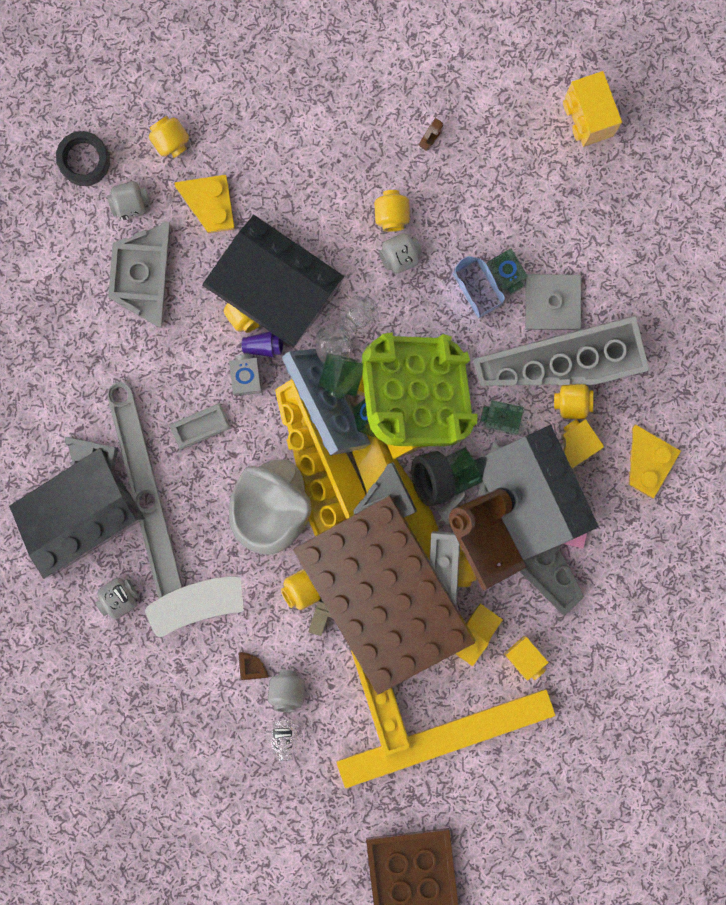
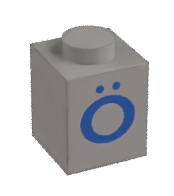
(245, 375)

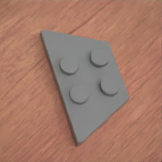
(141, 272)

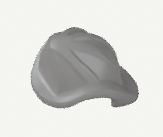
(269, 507)

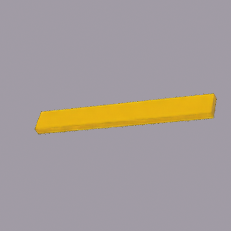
(448, 738)

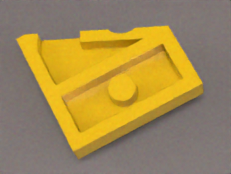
(209, 202)
(649, 461)

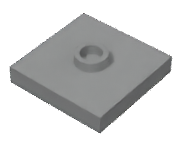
(552, 302)

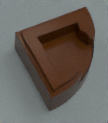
(435, 130)
(251, 667)

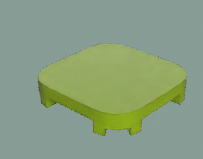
(417, 390)

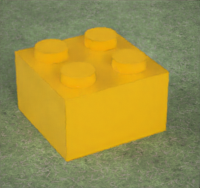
(592, 109)

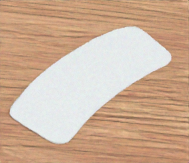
(194, 604)

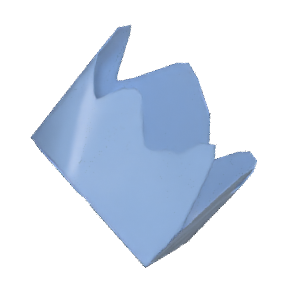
(464, 263)

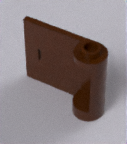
(486, 538)

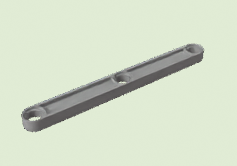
(143, 481)

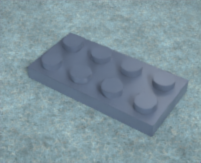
(330, 414)

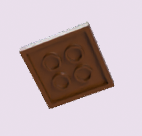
(412, 868)

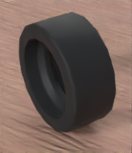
(74, 139)
(433, 478)

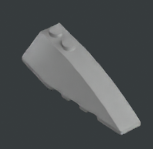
(575, 357)

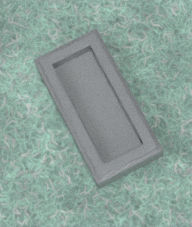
(199, 426)

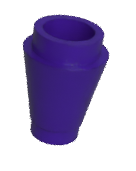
(263, 345)

